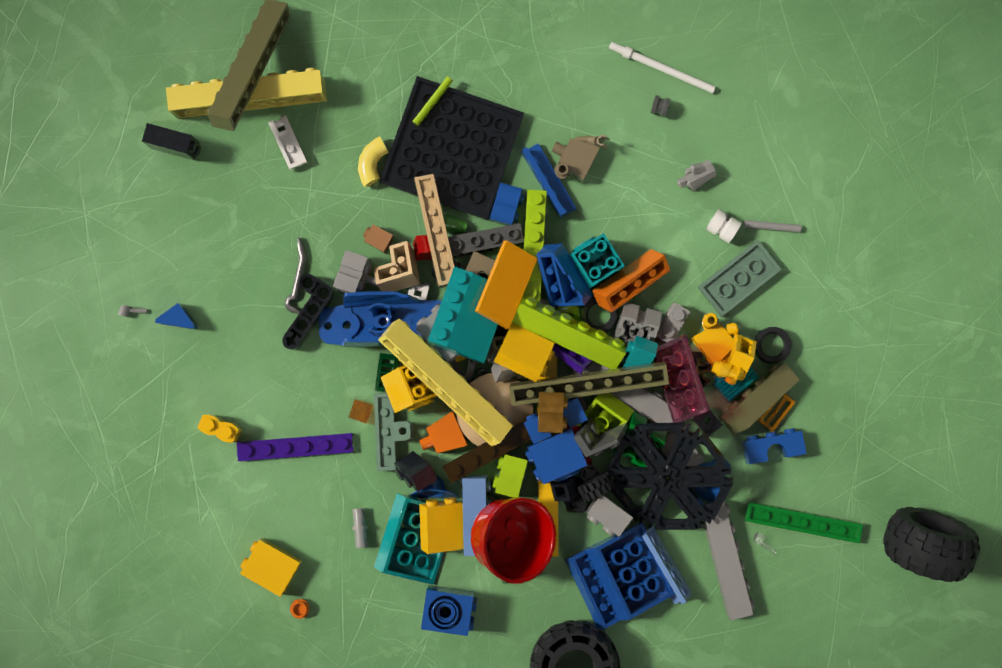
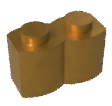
(551, 412)

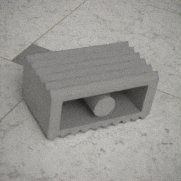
(672, 323)

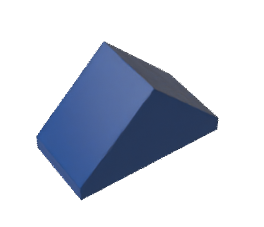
(177, 317)

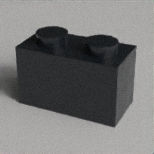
(415, 471)

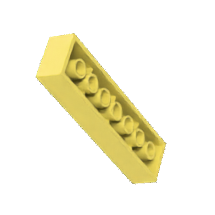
(270, 92)

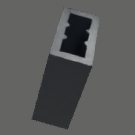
(171, 141)

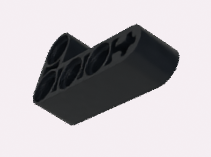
(304, 314)

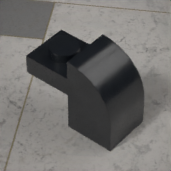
(567, 491)

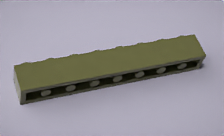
(249, 65)
(591, 383)

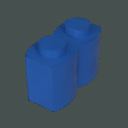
(506, 205)

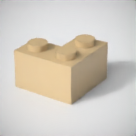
(401, 272)

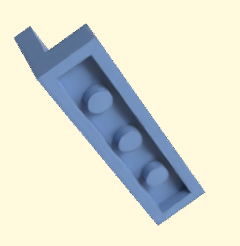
(668, 567)

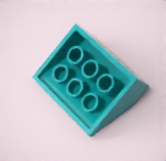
(457, 324)
(401, 544)

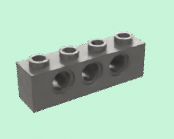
(485, 240)

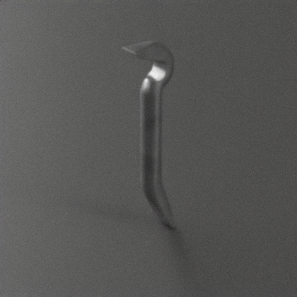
(299, 272)

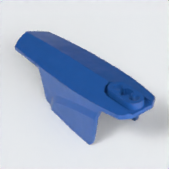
(370, 317)

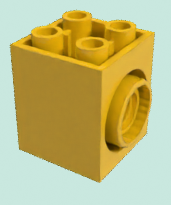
(406, 390)

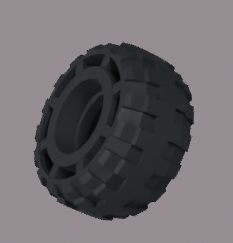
(931, 544)
(574, 636)

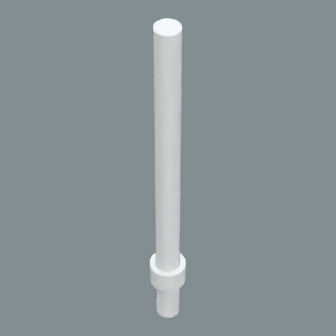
(628, 53)

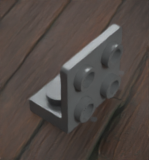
(593, 442)

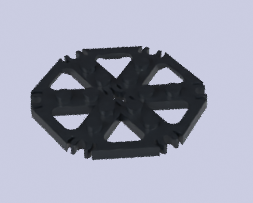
(681, 483)

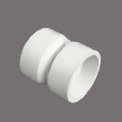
(723, 226)

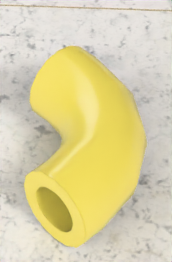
(368, 161)

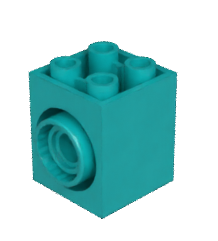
(596, 260)

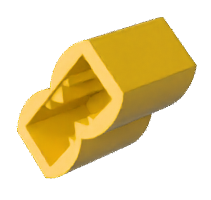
(223, 430)

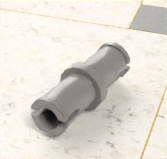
(359, 528)

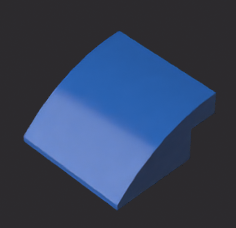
(619, 577)

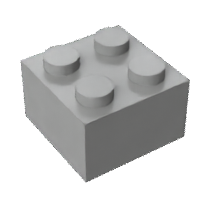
(609, 515)

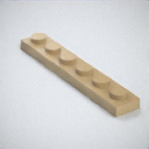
(435, 228)

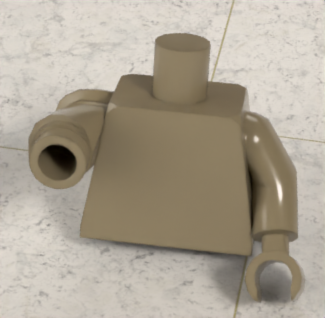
(578, 156)

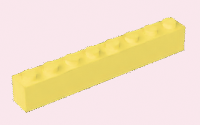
(445, 382)

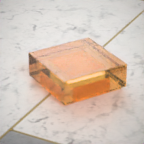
(360, 411)

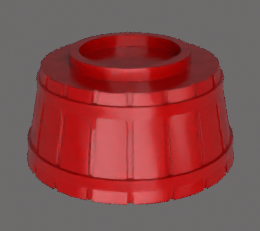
(514, 538)

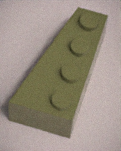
(759, 398)

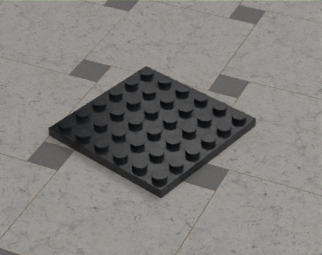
(459, 142)

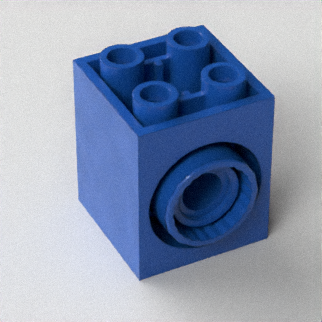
(556, 457)
(458, 620)

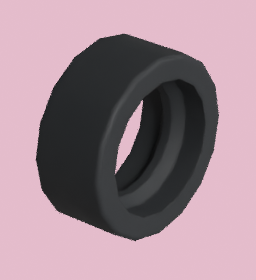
(584, 316)
(786, 342)

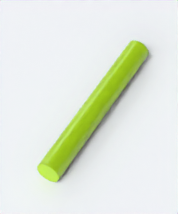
(432, 101)

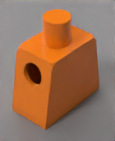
(444, 435)

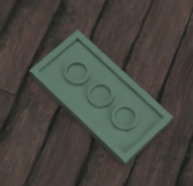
(739, 278)

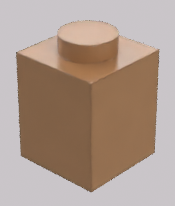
(378, 238)

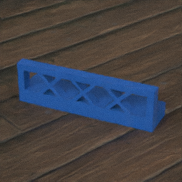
(548, 180)

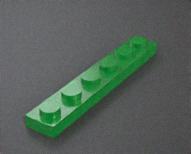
(803, 522)

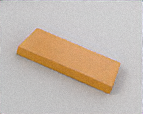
(506, 284)

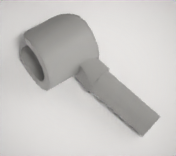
(125, 310)

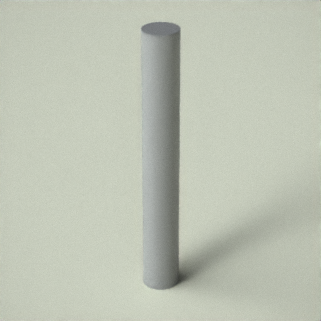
(772, 226)

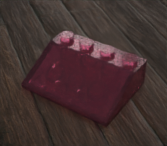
(685, 391)

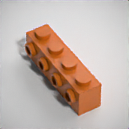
(631, 280)

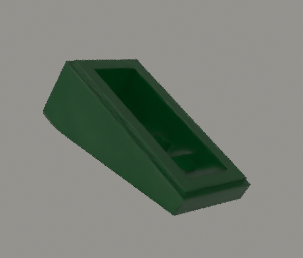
(378, 387)

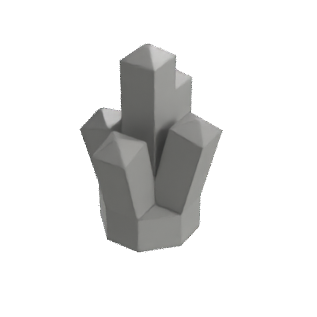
(697, 175)

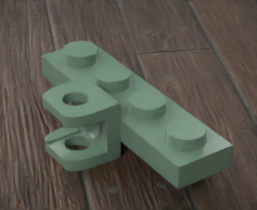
(388, 432)

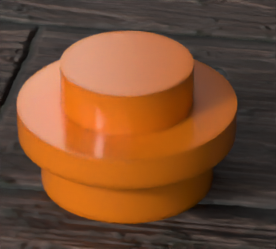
(299, 608)

